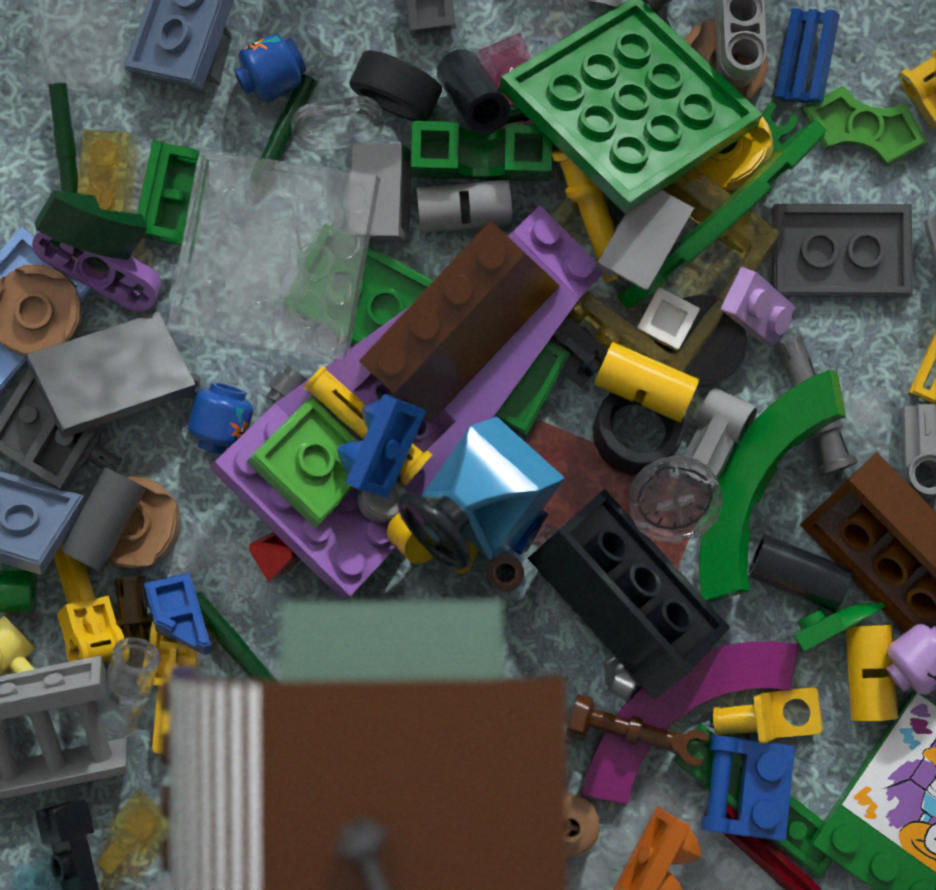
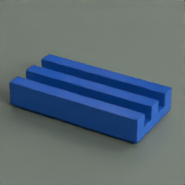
(791, 51)

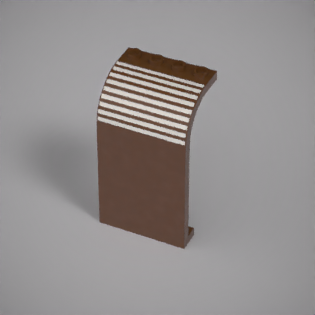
(279, 767)

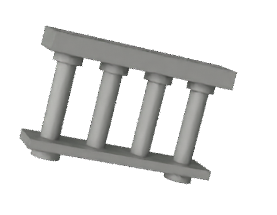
(50, 688)

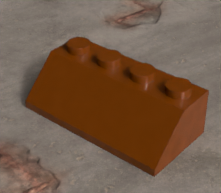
(459, 322)
(883, 542)

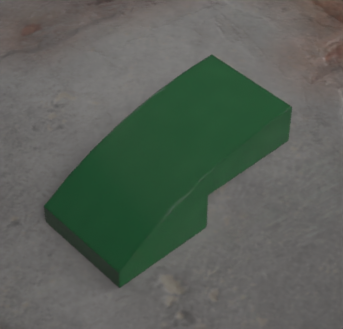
(83, 225)

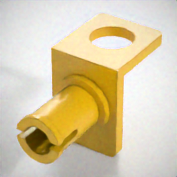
(768, 717)

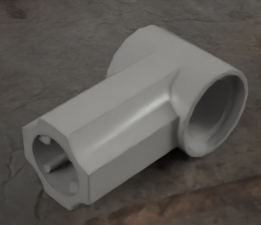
(720, 427)
(919, 444)

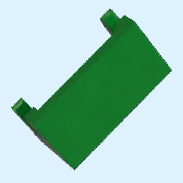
(167, 191)

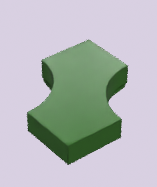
(883, 131)

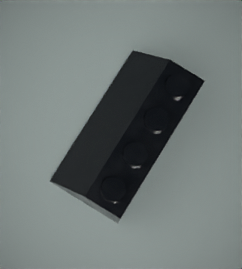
(629, 594)

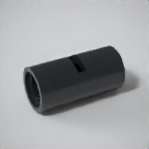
(473, 92)
(800, 573)

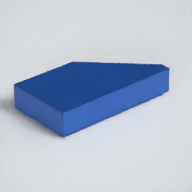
(178, 612)

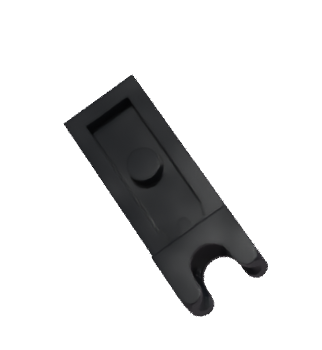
(66, 830)

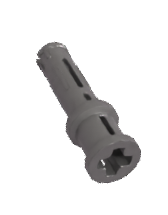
(827, 442)

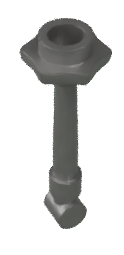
(618, 677)
(361, 842)

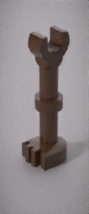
(633, 730)

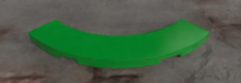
(731, 210)
(749, 471)

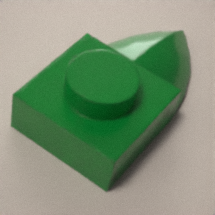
(818, 627)

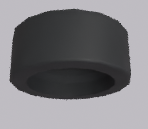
(396, 86)
(619, 456)

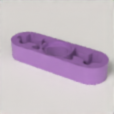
(122, 292)

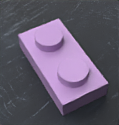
(758, 307)

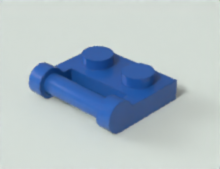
(763, 788)

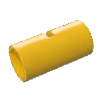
(646, 382)
(870, 686)

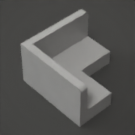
(644, 239)

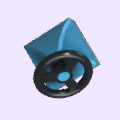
(484, 491)

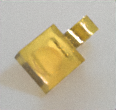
(137, 827)

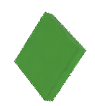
(304, 461)

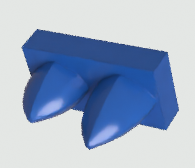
(378, 459)

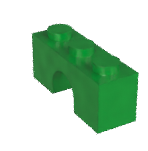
(454, 152)

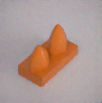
(663, 843)

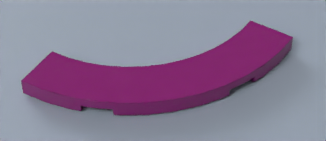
(717, 673)

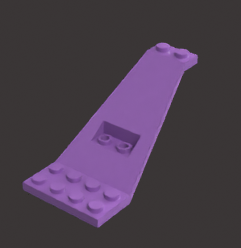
(346, 543)

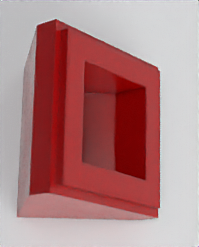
(273, 556)

